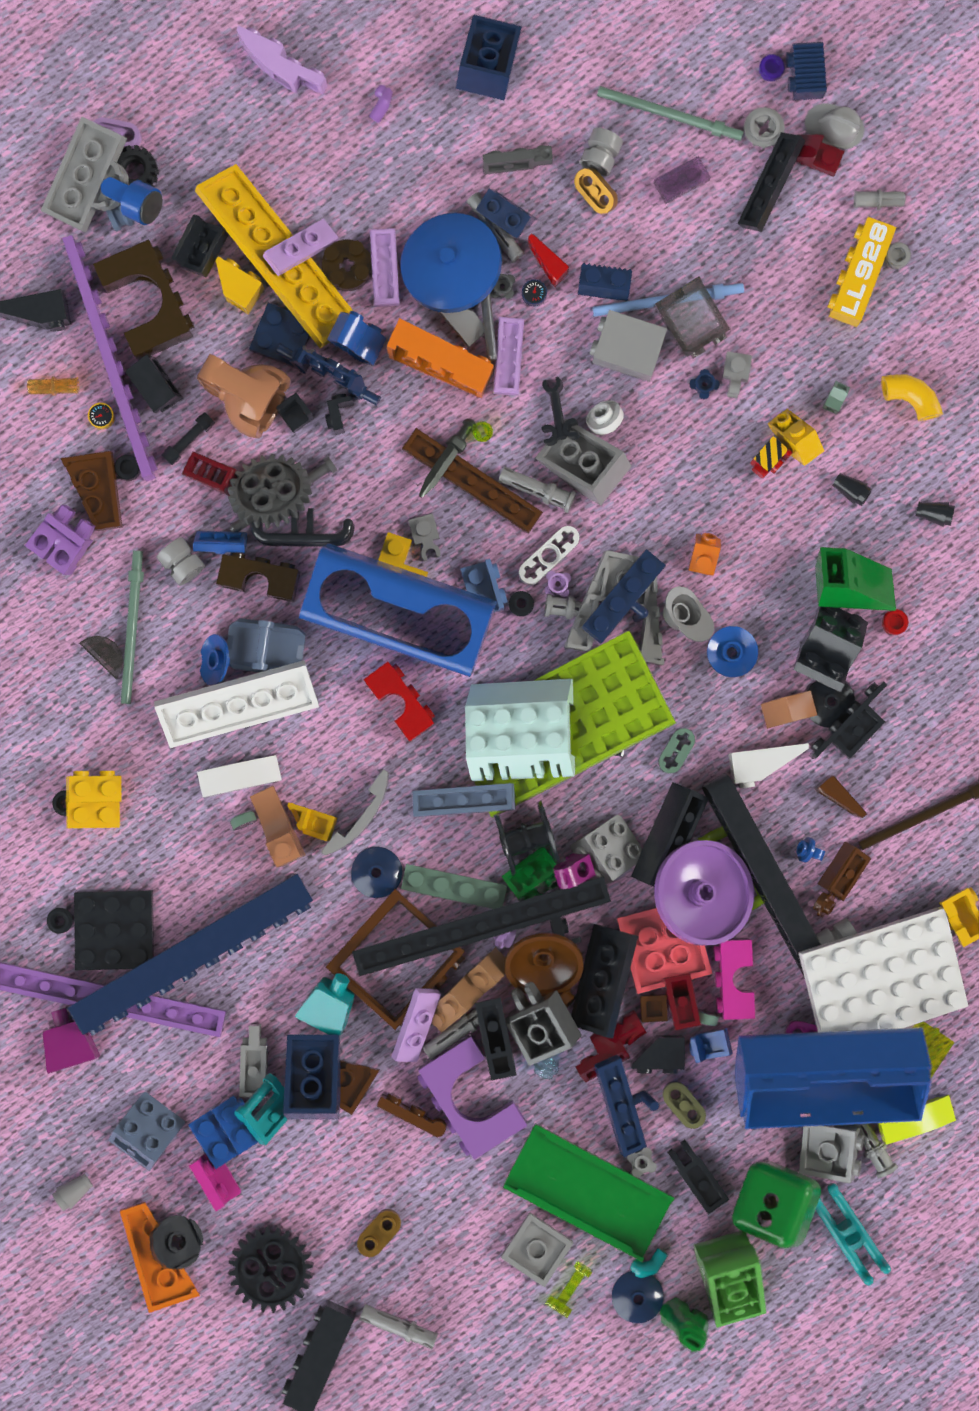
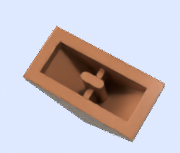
(788, 709)

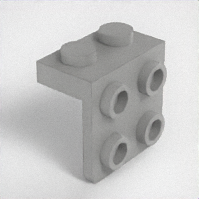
(611, 849)

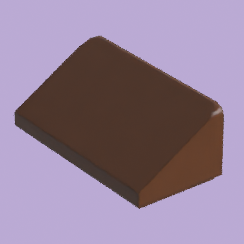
(844, 870)

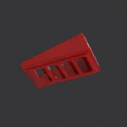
(551, 264)

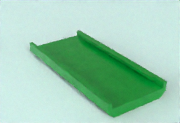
(588, 1192)

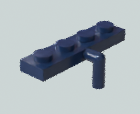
(624, 597)
(621, 1105)

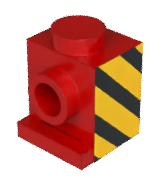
(770, 458)

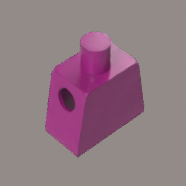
(65, 1043)

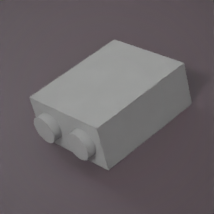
(628, 345)

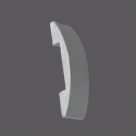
(379, 789)

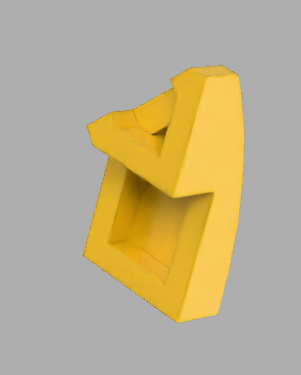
(313, 822)

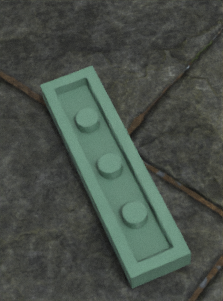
(453, 887)

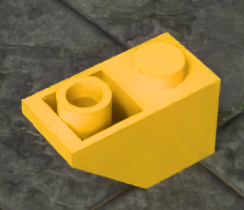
(239, 287)
(796, 436)

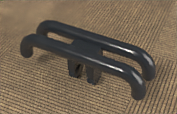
(306, 539)

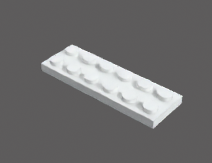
(236, 704)

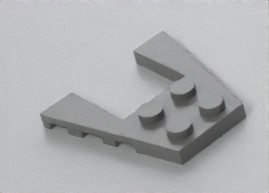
(607, 574)

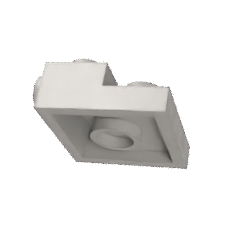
(831, 1152)

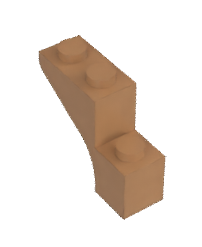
(469, 989)

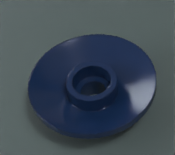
(390, 872)
(627, 1288)

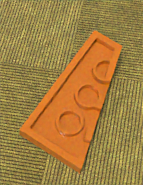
(159, 1285)

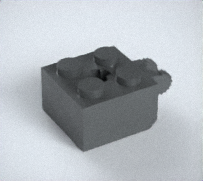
(542, 1025)

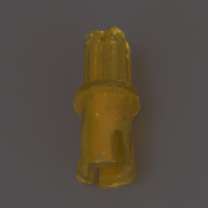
(53, 386)

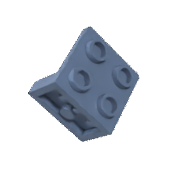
(146, 1130)

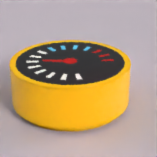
(101, 416)

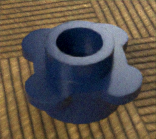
(704, 376)

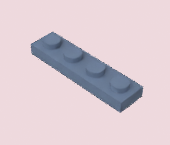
(463, 800)

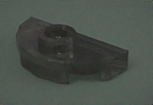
(105, 652)

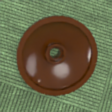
(545, 960)

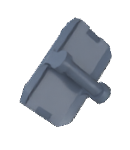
(264, 645)

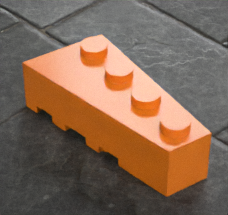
(439, 358)

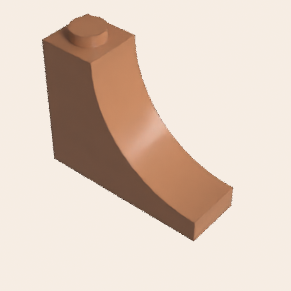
(278, 830)

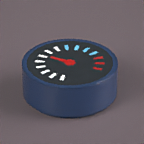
(534, 292)

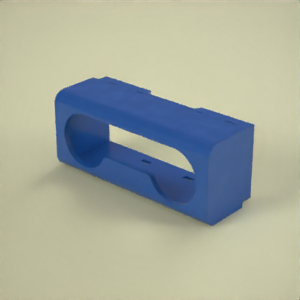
(404, 590)
(832, 1077)

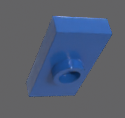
(220, 542)

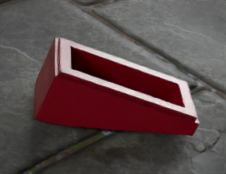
(223, 480)

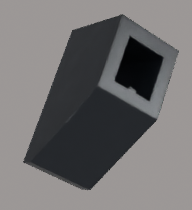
(663, 1053)

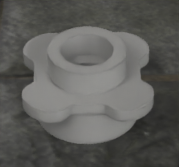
(648, 1166)

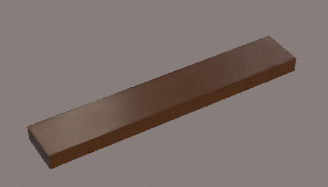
(474, 482)

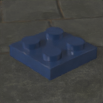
(277, 328)

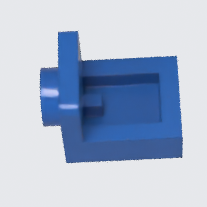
(710, 1045)

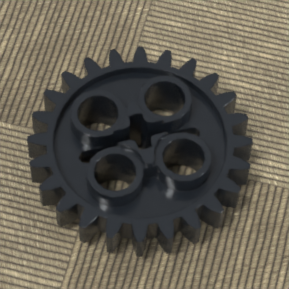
(250, 1281)

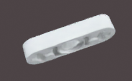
(548, 545)

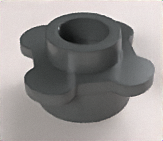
(507, 292)

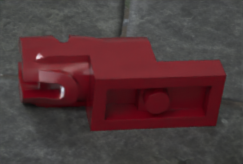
(608, 1047)

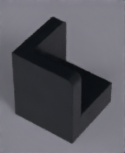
(294, 413)

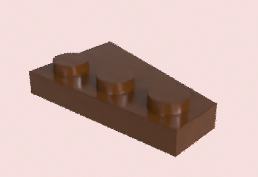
(97, 487)
(354, 1083)

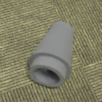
(72, 1191)

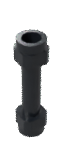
(172, 454)

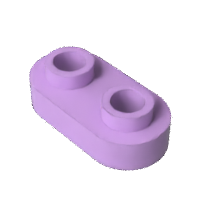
(122, 128)

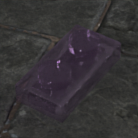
(682, 180)

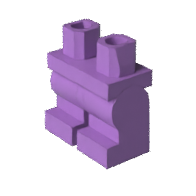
(60, 541)

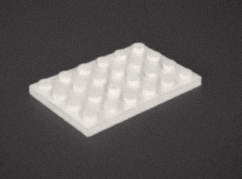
(885, 975)

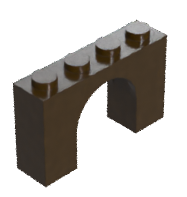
(143, 264)

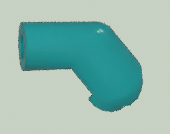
(650, 1267)

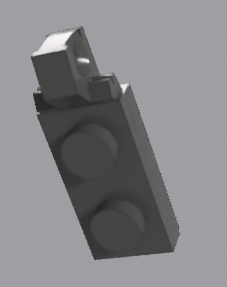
(516, 160)

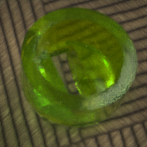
(487, 429)

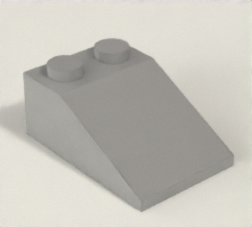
(586, 464)

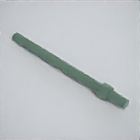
(717, 128)
(135, 578)

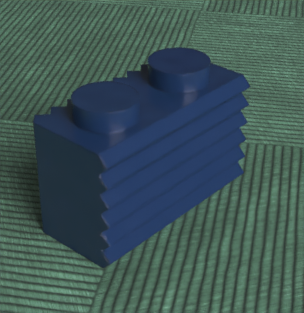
(807, 71)
(604, 282)

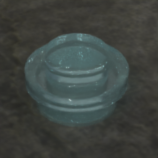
(546, 1068)

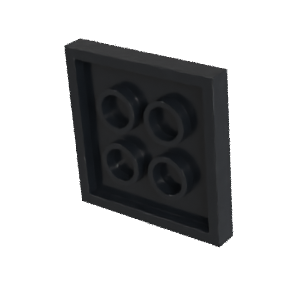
(113, 929)

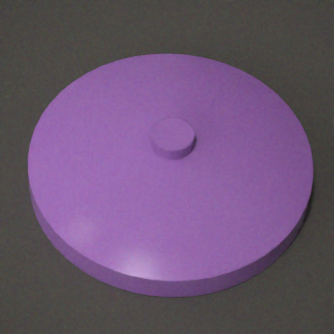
(704, 892)

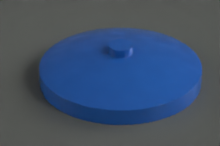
(451, 262)

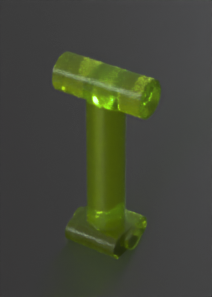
(559, 1304)

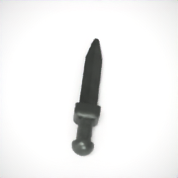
(456, 445)

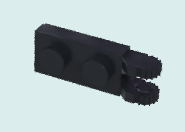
(699, 1179)

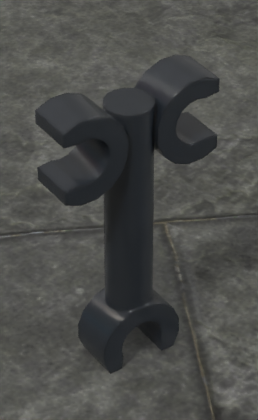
(561, 429)

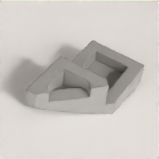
(466, 325)

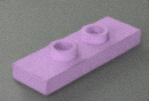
(300, 247)
(384, 267)
(508, 356)
(416, 1025)

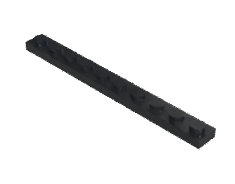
(480, 926)

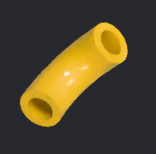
(913, 391)

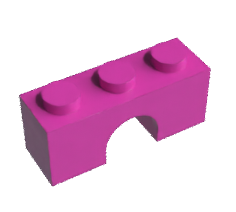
(733, 1002)

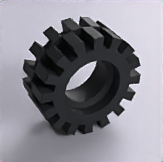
(143, 157)

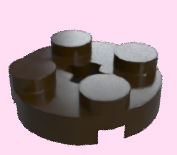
(354, 252)

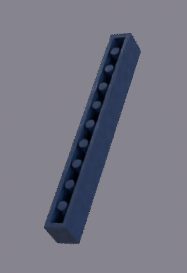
(190, 954)

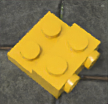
(93, 800)

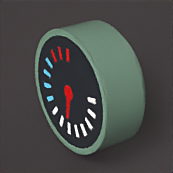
(243, 820)
(708, 1018)

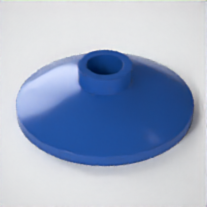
(745, 648)
(214, 659)

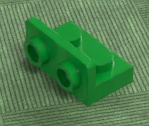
(532, 875)

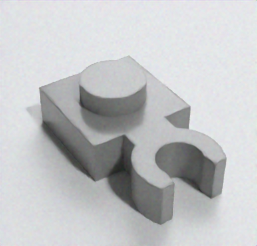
(425, 532)

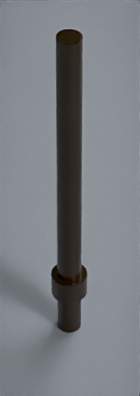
(971, 792)

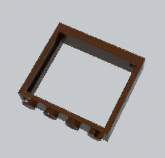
(435, 980)

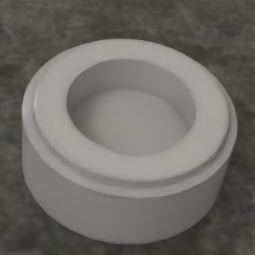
(898, 255)

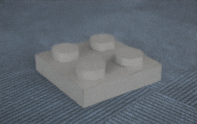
(537, 1249)

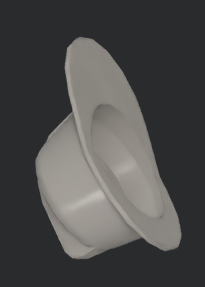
(838, 124)
(685, 613)

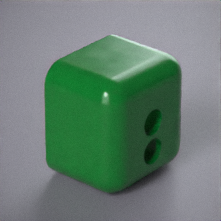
(796, 1206)

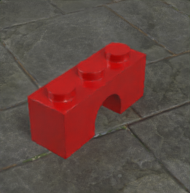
(387, 682)

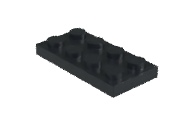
(603, 980)

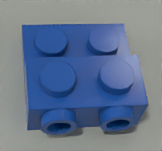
(222, 1133)

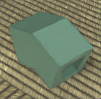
(836, 397)

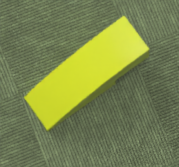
(936, 1114)

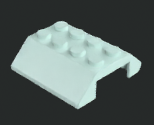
(519, 729)

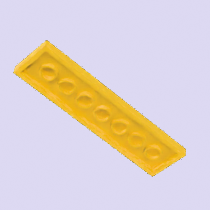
(256, 230)

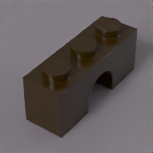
(237, 570)

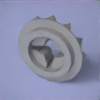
(759, 117)

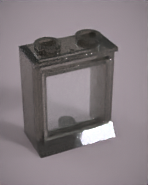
(692, 318)

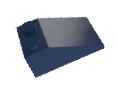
(488, 57)
(312, 1077)

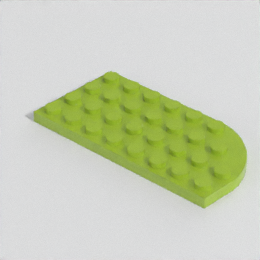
(611, 710)

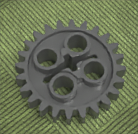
(269, 491)

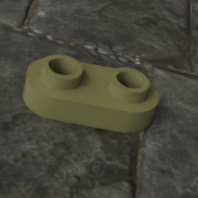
(683, 1104)

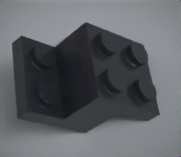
(831, 646)

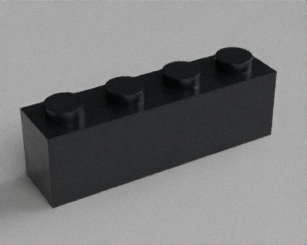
(670, 830)
(319, 1357)

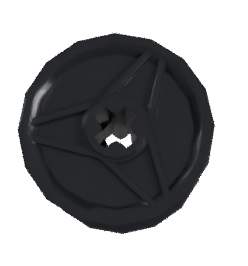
(527, 838)

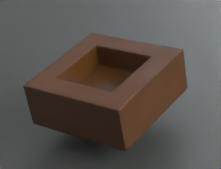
(653, 1008)

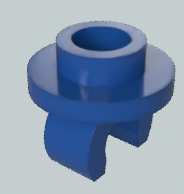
(807, 850)

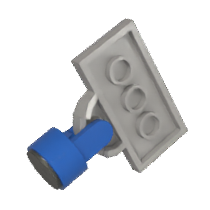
(94, 180)

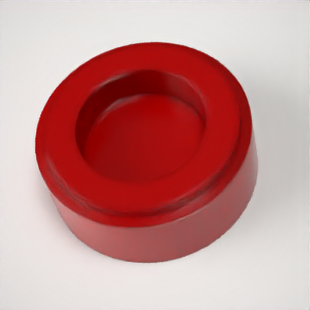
(895, 622)

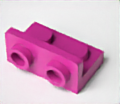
(216, 1183)

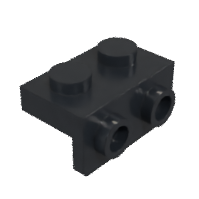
(199, 246)

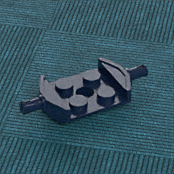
(321, 366)

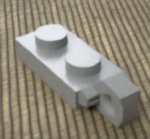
(253, 1061)

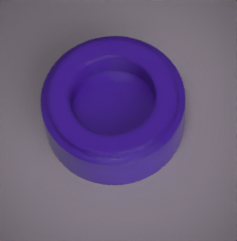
(771, 67)

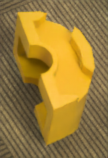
(963, 915)

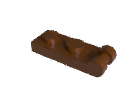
(412, 1115)

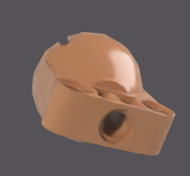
(247, 393)

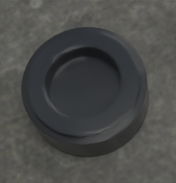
(127, 467)

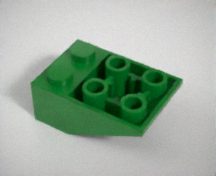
(853, 581)

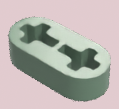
(681, 754)

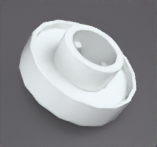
(604, 417)

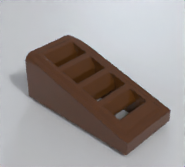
(835, 792)

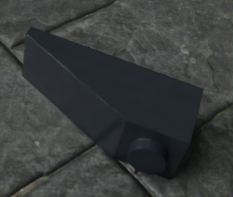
(40, 310)
(495, 1039)

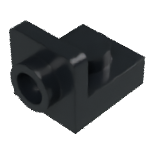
(560, 927)

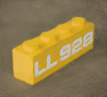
(862, 271)

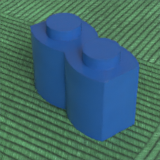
(357, 338)

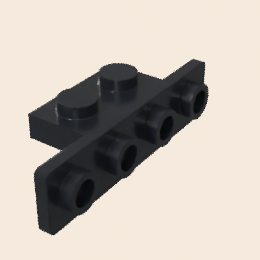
(855, 728)

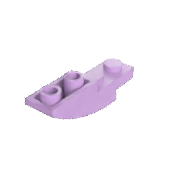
(271, 58)

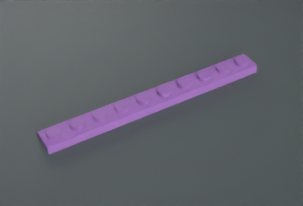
(113, 367)
(71, 990)

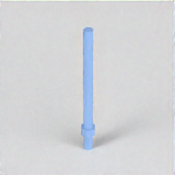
(717, 292)

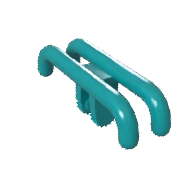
(851, 1235)

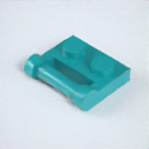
(270, 1116)

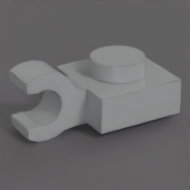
(736, 370)

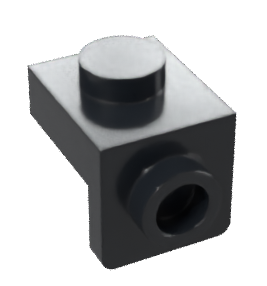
(334, 418)

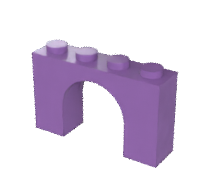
(477, 1134)

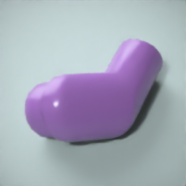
(381, 107)

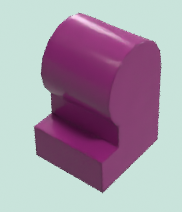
(569, 872)

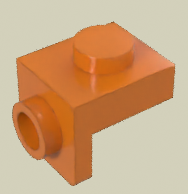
(705, 554)

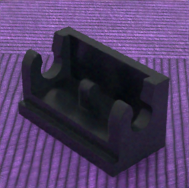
(154, 384)

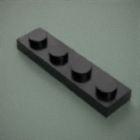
(771, 181)

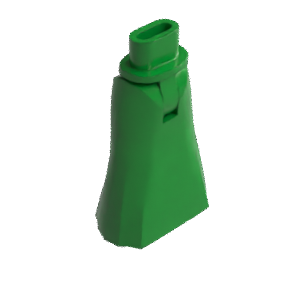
(689, 1327)

